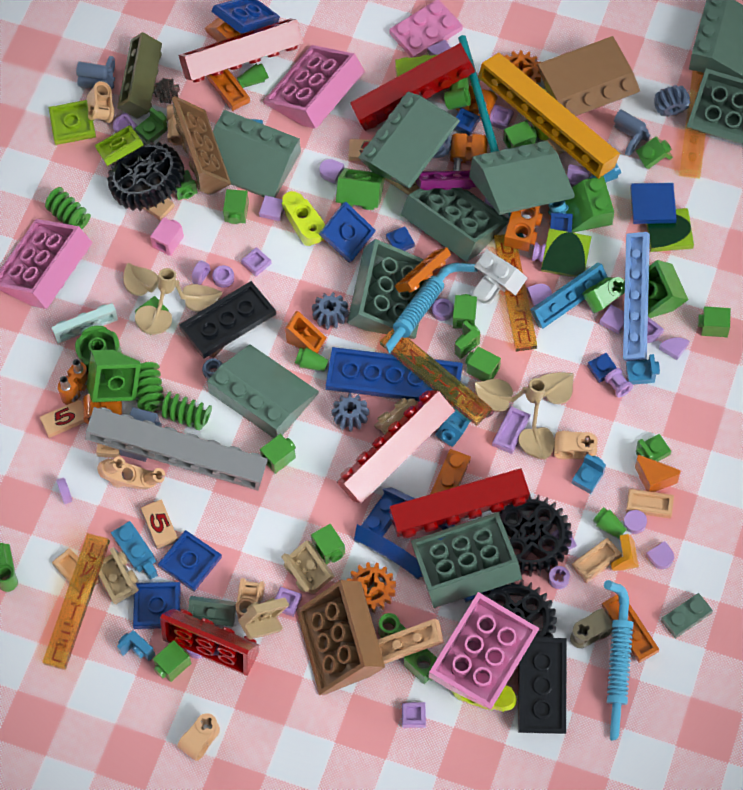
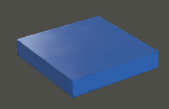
(653, 203)
(347, 232)
(189, 560)
(153, 601)

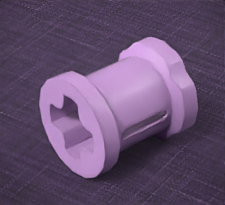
(618, 382)

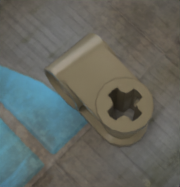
(595, 627)

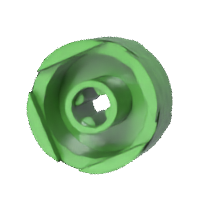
(95, 339)

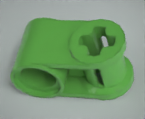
(601, 294)

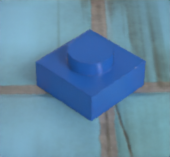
(467, 122)
(561, 222)
(400, 239)
(601, 366)

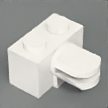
(497, 276)

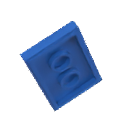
(245, 14)

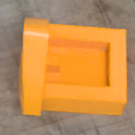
(629, 557)

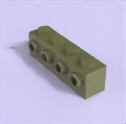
(140, 75)

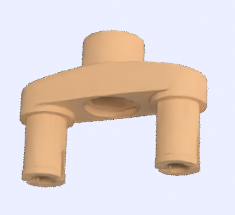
(134, 476)

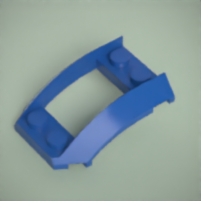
(376, 526)

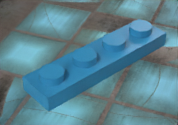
(567, 296)

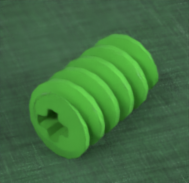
(66, 208)
(149, 389)
(185, 412)

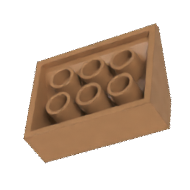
(589, 76)
(200, 146)
(340, 637)

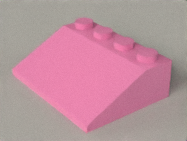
(315, 85)
(43, 262)
(483, 651)

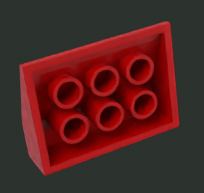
(204, 637)

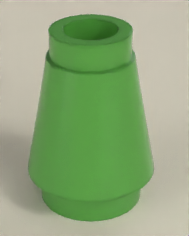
(253, 76)
(310, 360)
(608, 522)

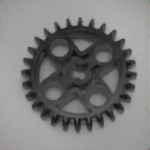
(146, 176)
(535, 525)
(529, 597)

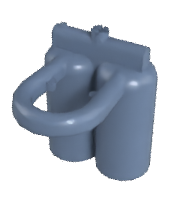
(91, 73)
(633, 127)

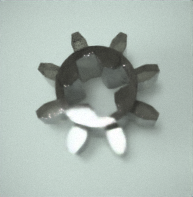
(166, 90)

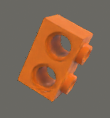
(518, 224)

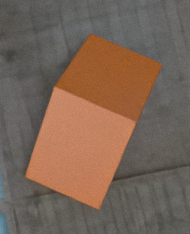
(303, 333)
(656, 474)

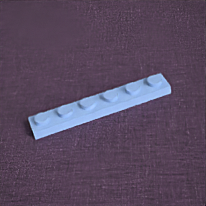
(636, 296)

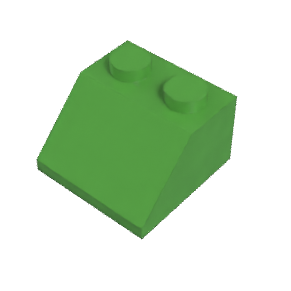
(360, 188)
(590, 205)
(664, 289)
(112, 376)

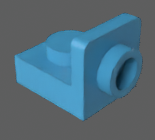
(642, 370)
(453, 428)
(589, 473)
(140, 646)

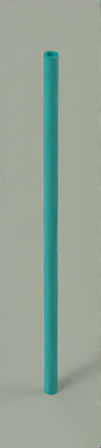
(481, 104)

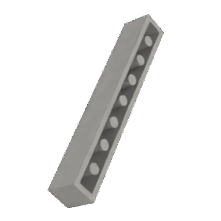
(176, 448)

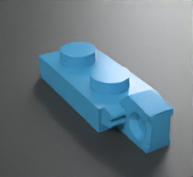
(135, 549)

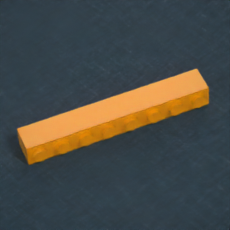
(548, 115)

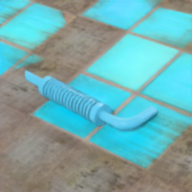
(422, 302)
(619, 657)

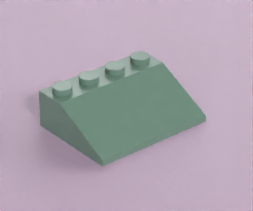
(719, 39)
(719, 107)
(408, 140)
(255, 154)
(521, 177)
(454, 219)
(375, 299)
(261, 390)
(467, 560)

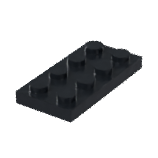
(227, 319)
(543, 687)

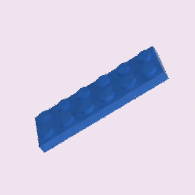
(378, 374)

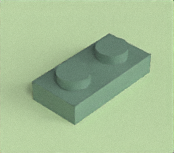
(215, 610)
(686, 615)

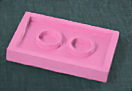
(425, 29)

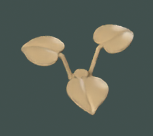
(154, 320)
(556, 388)

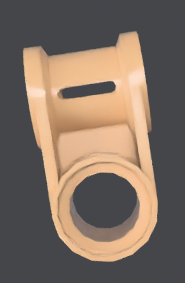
(100, 102)
(572, 445)
(248, 593)
(197, 739)

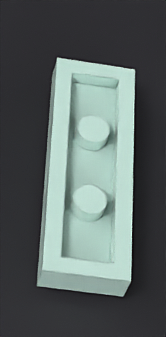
(74, 327)

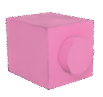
(167, 236)

